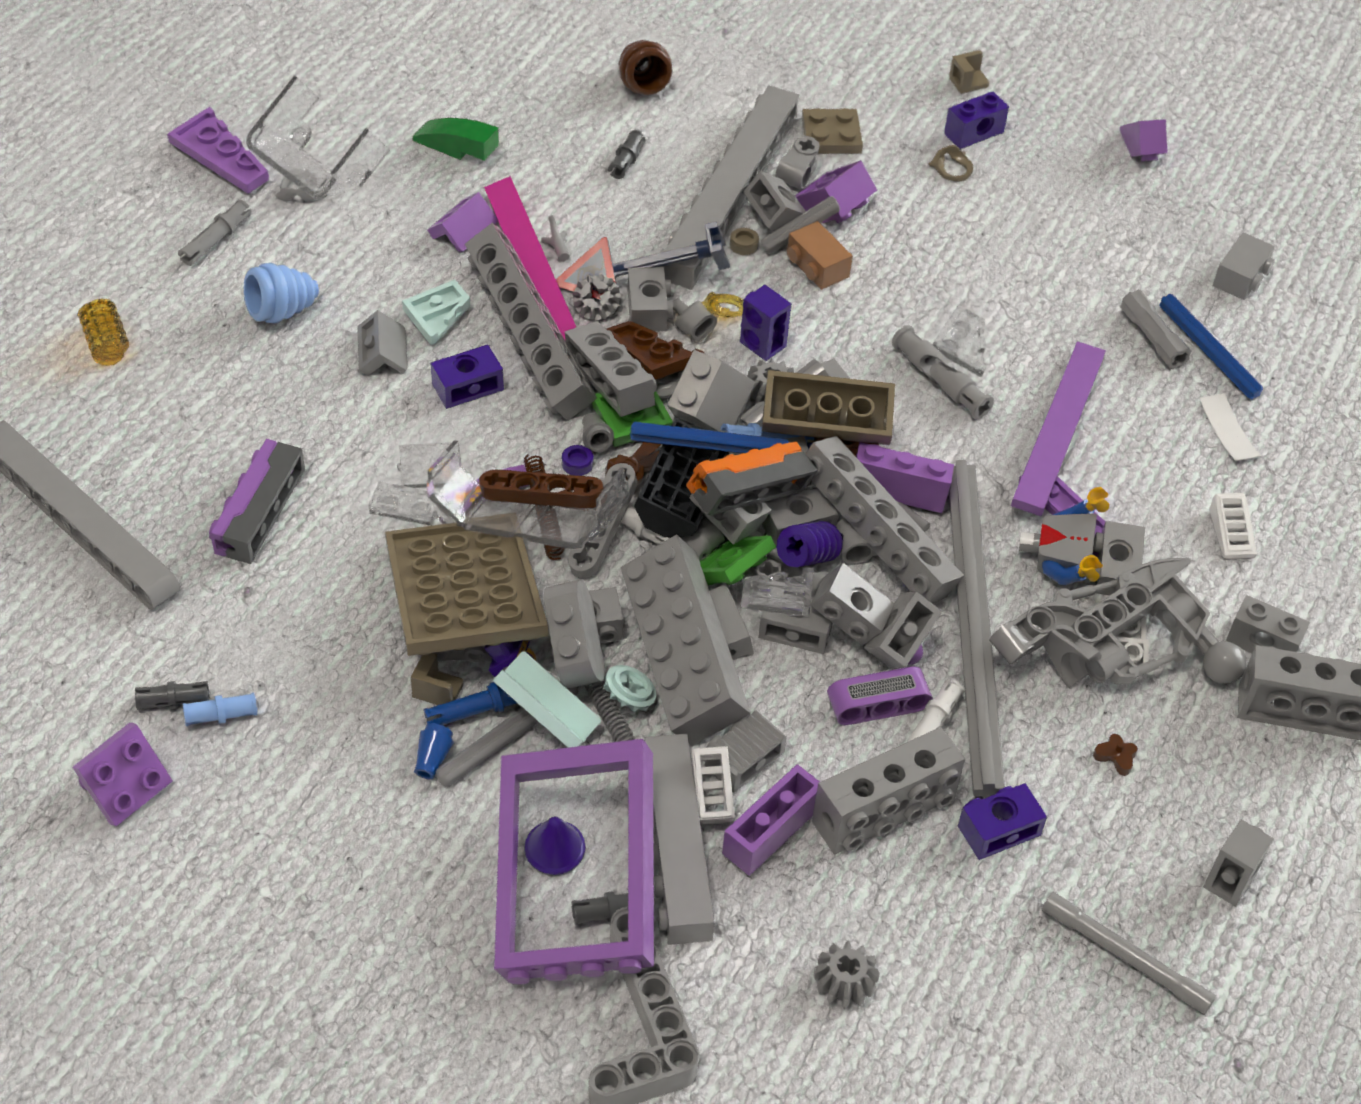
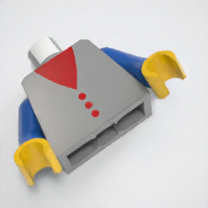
(1068, 541)

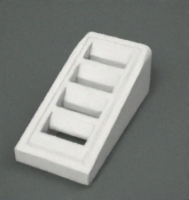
(1233, 506)
(713, 753)

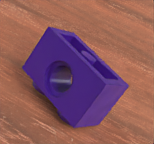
(976, 120)
(467, 376)
(989, 835)

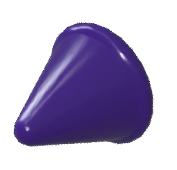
(554, 846)

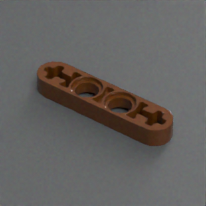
(496, 487)

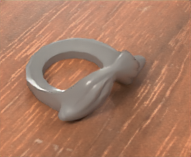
(288, 193)

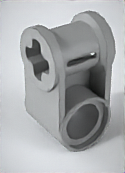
(799, 162)

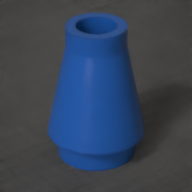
(432, 749)

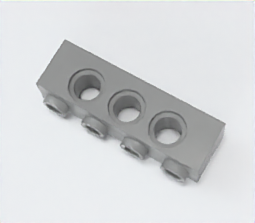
(611, 368)

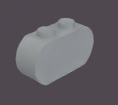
(574, 634)

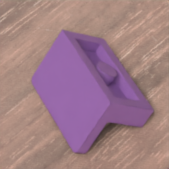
(464, 221)

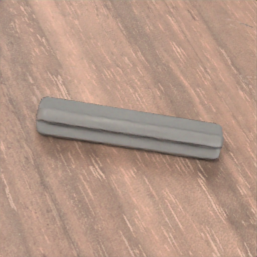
(817, 213)

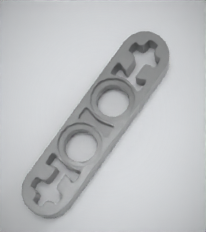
(599, 548)

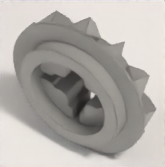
(588, 307)

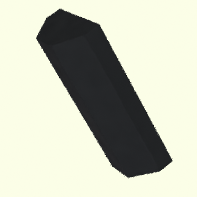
(665, 498)

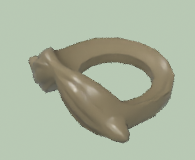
(957, 155)

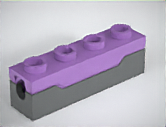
(257, 501)

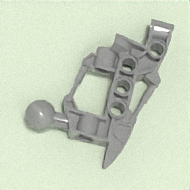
(1153, 590)

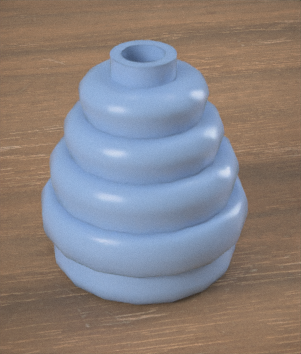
(277, 292)

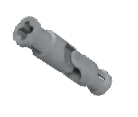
(953, 382)

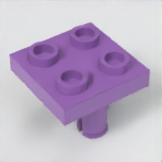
(122, 774)

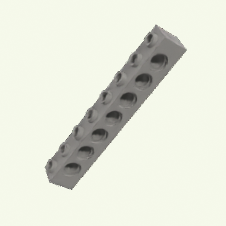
(530, 322)

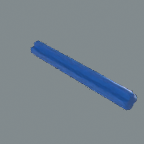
(1211, 346)
(700, 438)

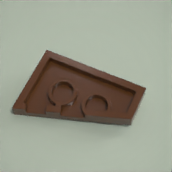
(653, 353)

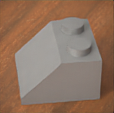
(710, 393)

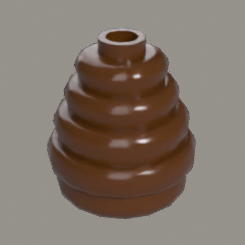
(645, 67)

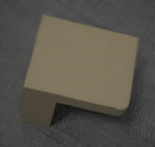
(966, 72)
(433, 685)

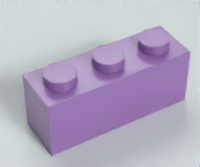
(908, 477)
(771, 820)

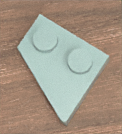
(437, 309)

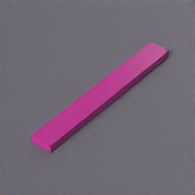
(523, 238)

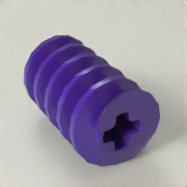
(809, 544)

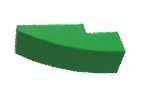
(459, 137)

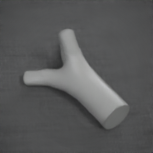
(557, 240)

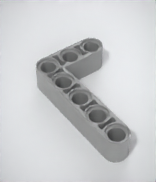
(664, 1046)

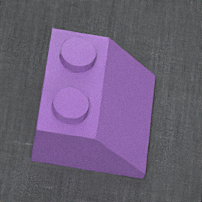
(848, 185)

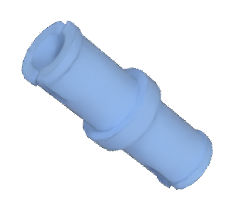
(220, 709)

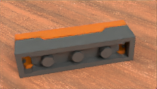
(750, 477)

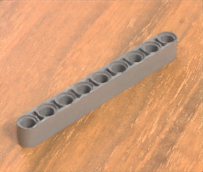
(84, 520)

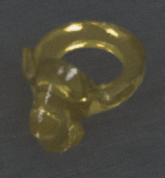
(713, 301)

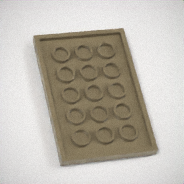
(463, 589)

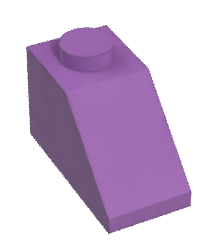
(1145, 139)

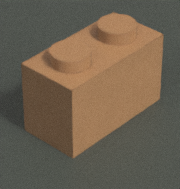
(819, 255)

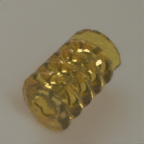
(103, 331)

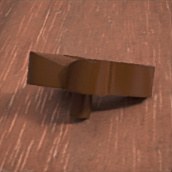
(1117, 752)

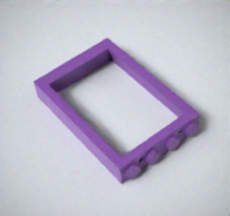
(587, 960)

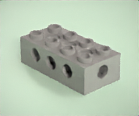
(1286, 698)
(887, 790)

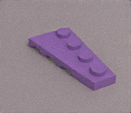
(217, 149)

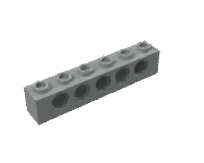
(882, 521)

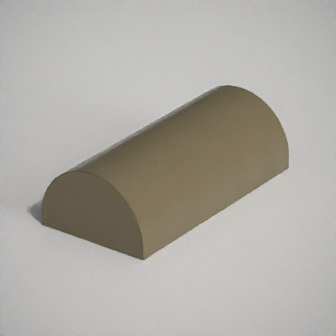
(828, 407)

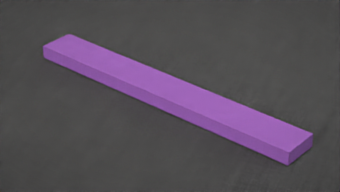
(1058, 429)

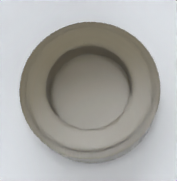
(744, 241)

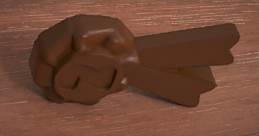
(640, 461)

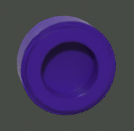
(577, 460)

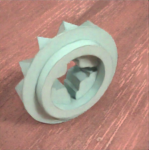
(638, 689)

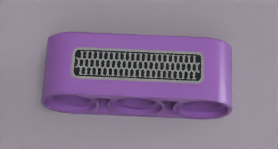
(879, 695)

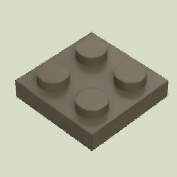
(834, 129)

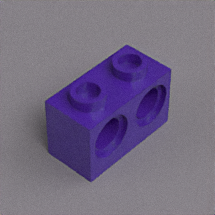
(765, 322)

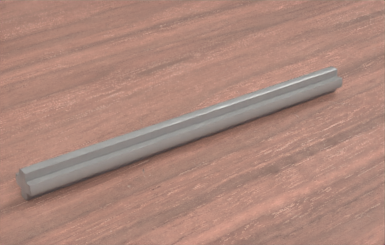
(975, 634)

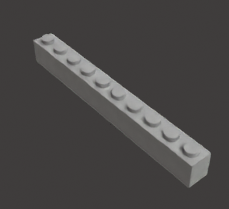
(723, 192)

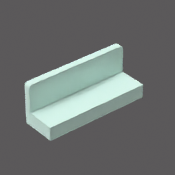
(548, 700)

